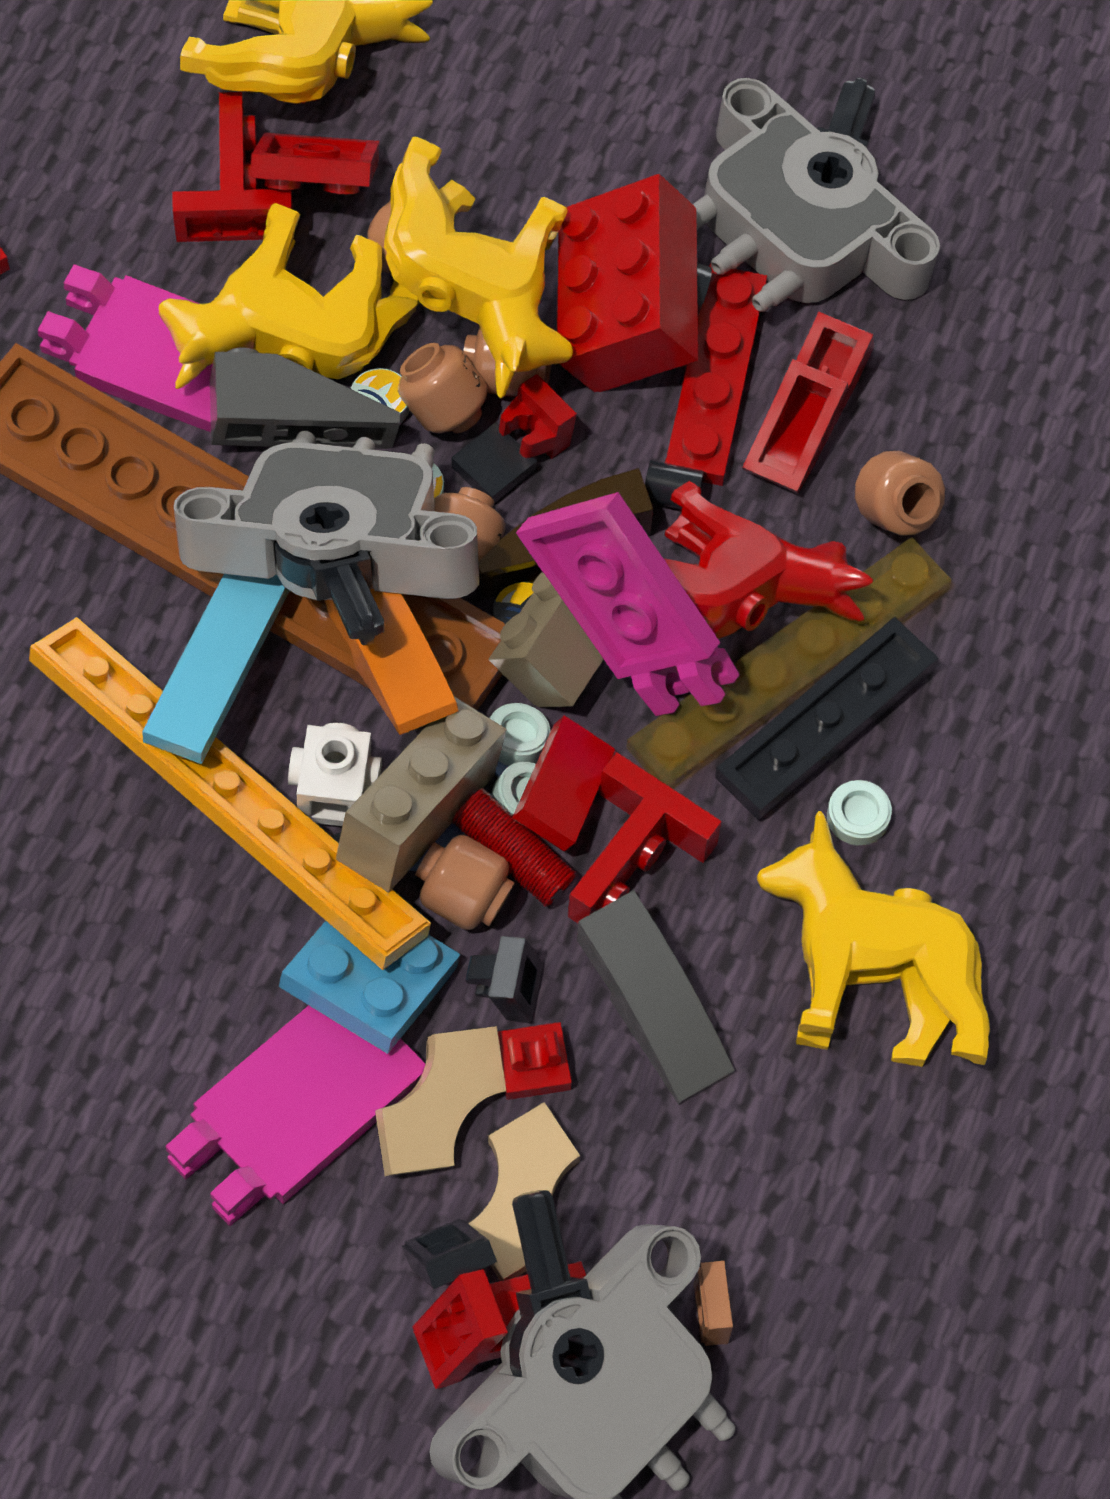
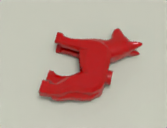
(752, 569)

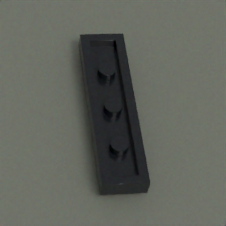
(826, 718)

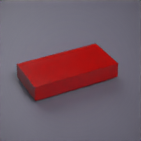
(563, 783)

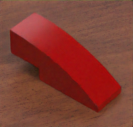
(809, 402)

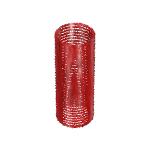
(534, 876)

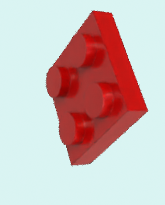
(294, 159)

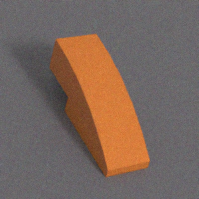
(400, 666)

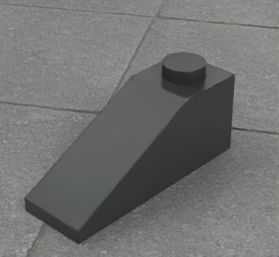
(273, 399)

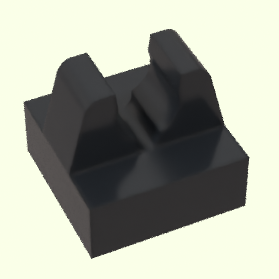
(508, 978)

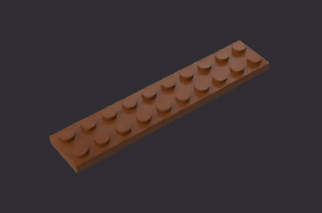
(124, 479)

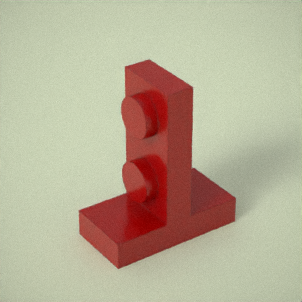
(238, 208)
(653, 813)
(470, 1323)

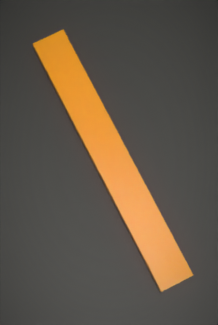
(233, 798)

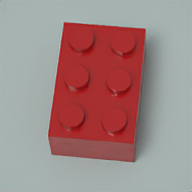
(628, 284)

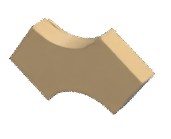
(424, 1125)
(530, 1157)

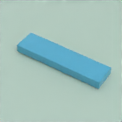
(214, 665)

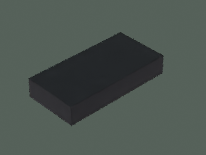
(448, 1252)

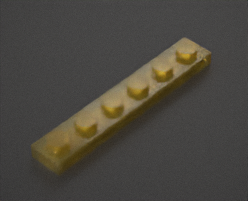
(786, 667)

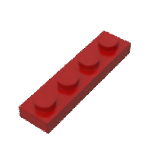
(716, 381)

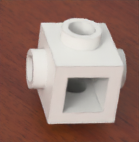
(332, 771)

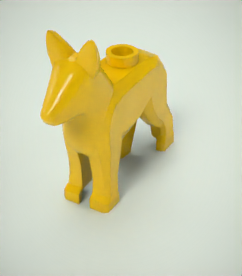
(310, 44)
(471, 272)
(285, 316)
(877, 939)

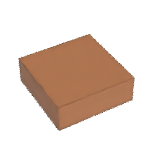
(713, 1303)

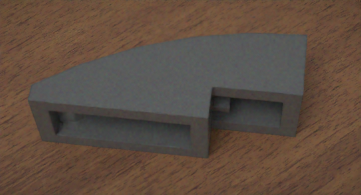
(654, 997)

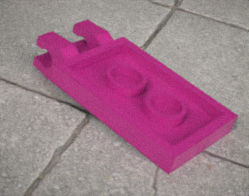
(125, 346)
(629, 602)
(291, 1109)

